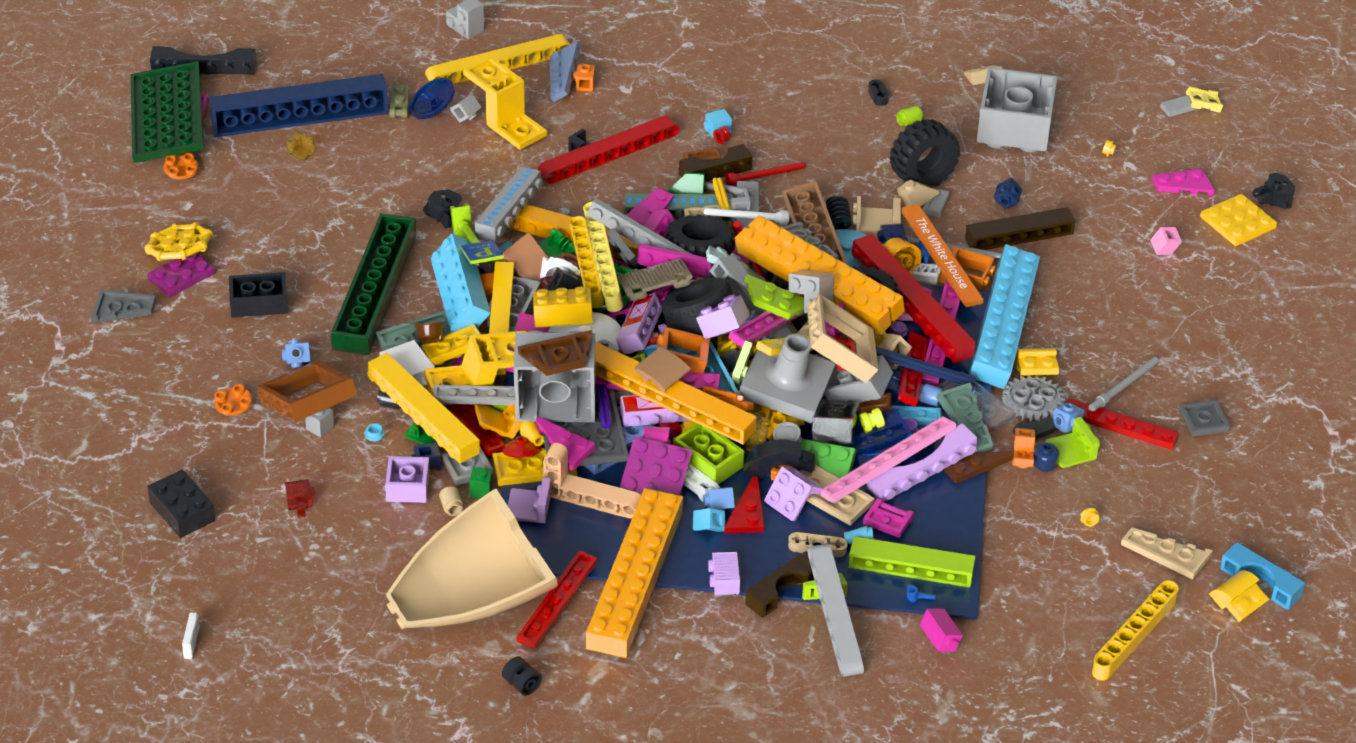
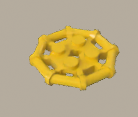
(178, 241)

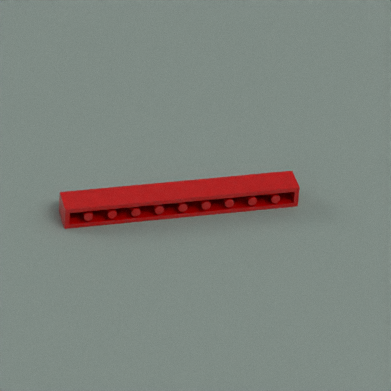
(917, 301)

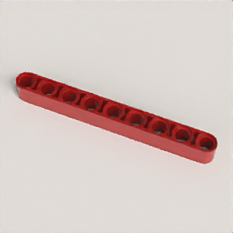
(608, 149)

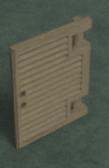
(654, 278)

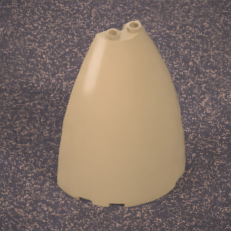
(470, 570)

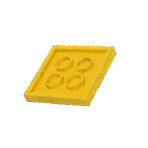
(1238, 219)

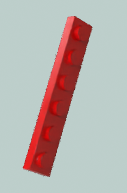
(911, 379)
(1128, 426)
(556, 600)

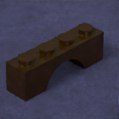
(736, 160)
(763, 595)

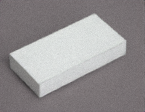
(190, 635)

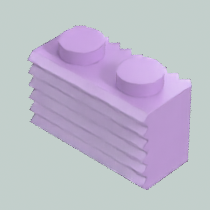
(725, 573)

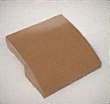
(662, 369)

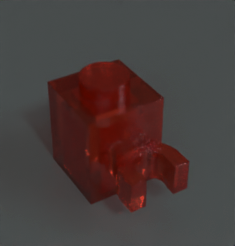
(299, 496)

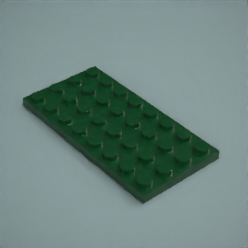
(166, 112)

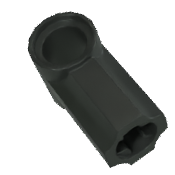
(1042, 427)

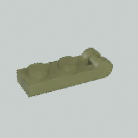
(399, 101)

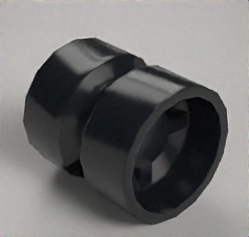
(521, 676)

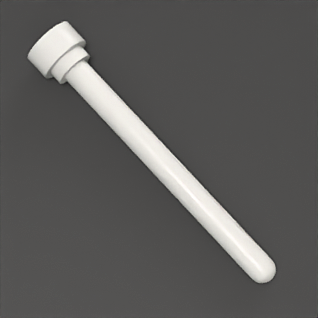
(781, 217)

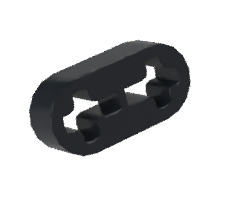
(878, 92)

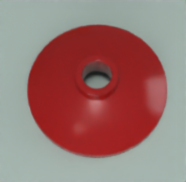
(520, 448)

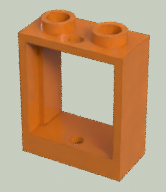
(974, 261)
(686, 341)

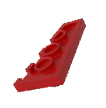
(488, 440)

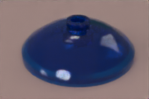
(432, 98)

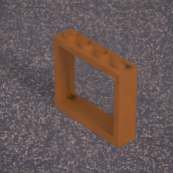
(338, 389)

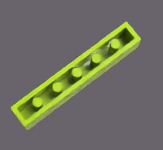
(911, 561)

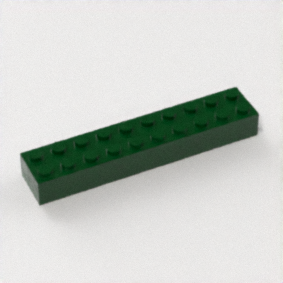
(373, 284)

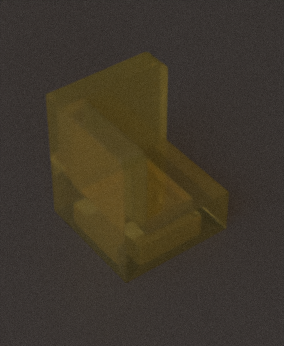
(301, 145)

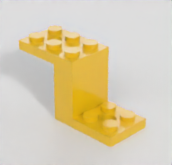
(505, 102)
(480, 363)

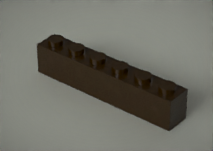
(1020, 229)

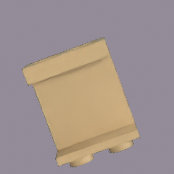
(869, 219)

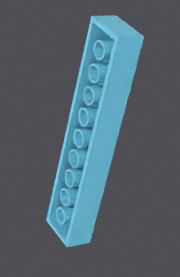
(1004, 316)

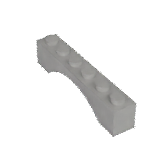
(733, 272)

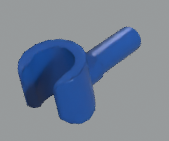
(913, 594)

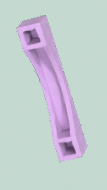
(954, 447)

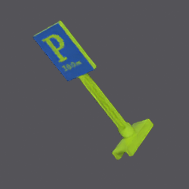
(476, 251)

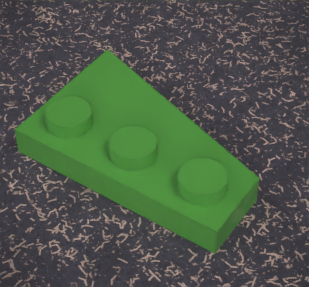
(832, 458)

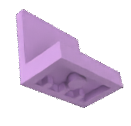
(791, 492)
(531, 504)

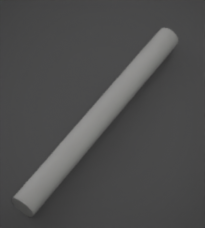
(730, 189)

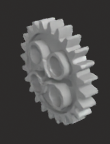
(1033, 397)

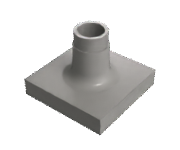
(788, 381)

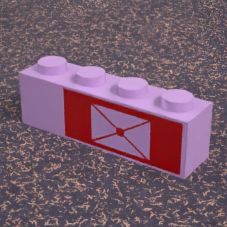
(639, 324)
(640, 411)

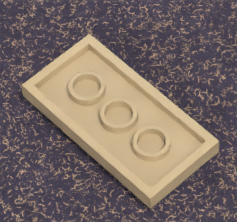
(847, 508)

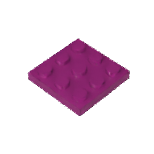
(656, 467)

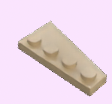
(1178, 557)

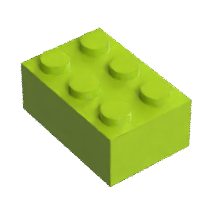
(711, 453)

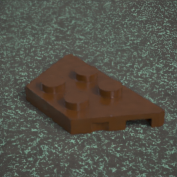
(559, 353)

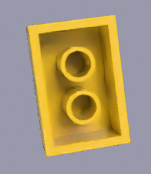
(562, 307)

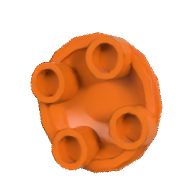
(181, 166)
(233, 400)

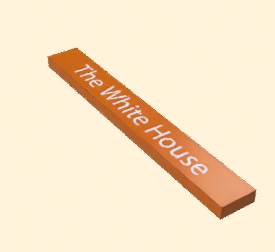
(942, 255)

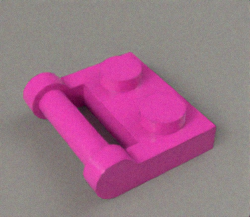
(888, 518)

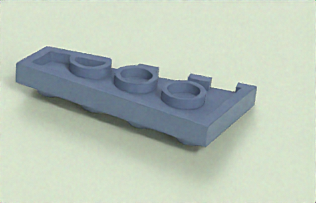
(561, 70)

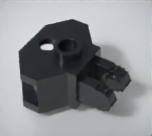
(1275, 192)
(440, 207)

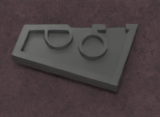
(122, 305)

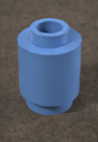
(928, 394)

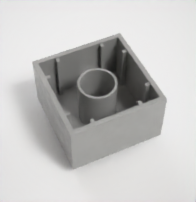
(1016, 109)
(554, 397)

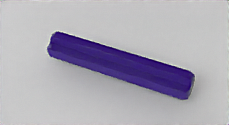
(603, 404)

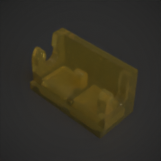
(759, 435)

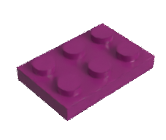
(181, 274)

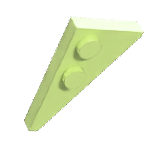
(741, 366)

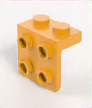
(501, 422)

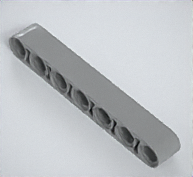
(835, 610)

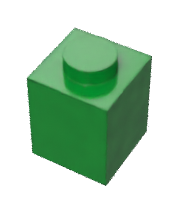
(480, 482)

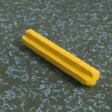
(721, 194)

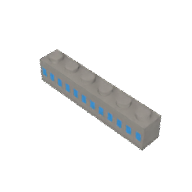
(508, 204)

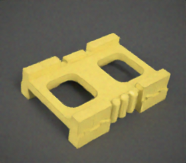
(1205, 96)

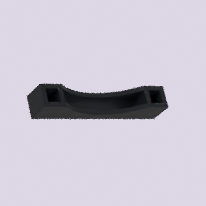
(233, 62)

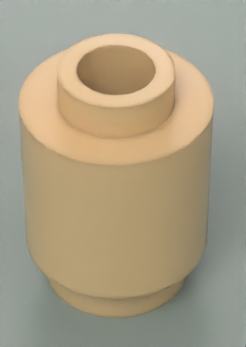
(451, 501)

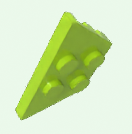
(773, 298)

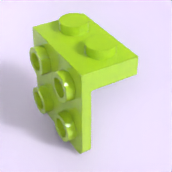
(1076, 446)

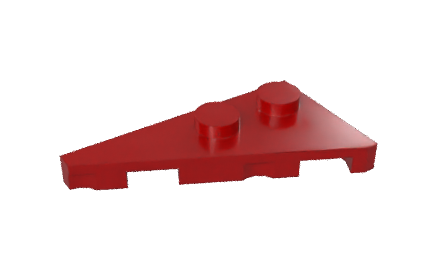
(747, 514)

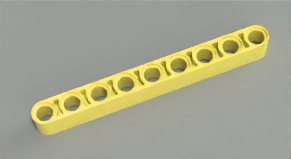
(604, 262)

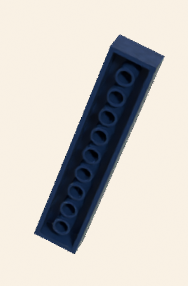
(298, 105)

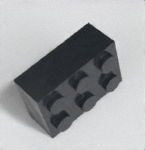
(258, 294)
(181, 503)

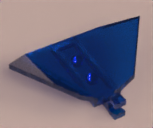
(881, 439)

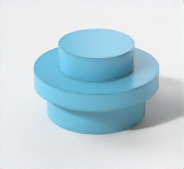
(374, 432)

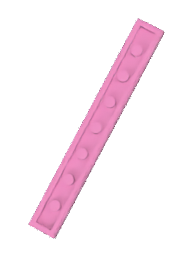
(888, 459)

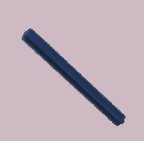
(925, 367)

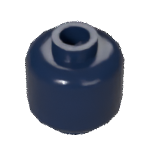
(1046, 457)

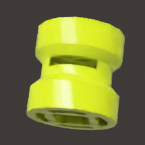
(871, 420)

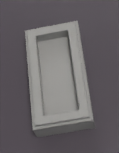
(1177, 106)
(937, 204)

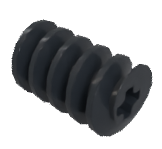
(839, 212)

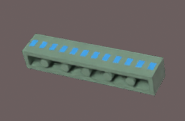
(679, 203)

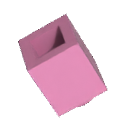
(1166, 240)

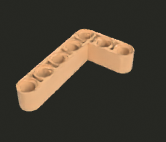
(585, 491)

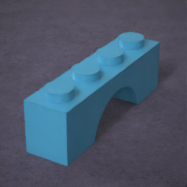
(1284, 586)

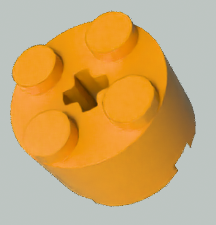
(905, 253)

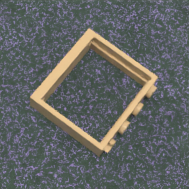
(860, 364)

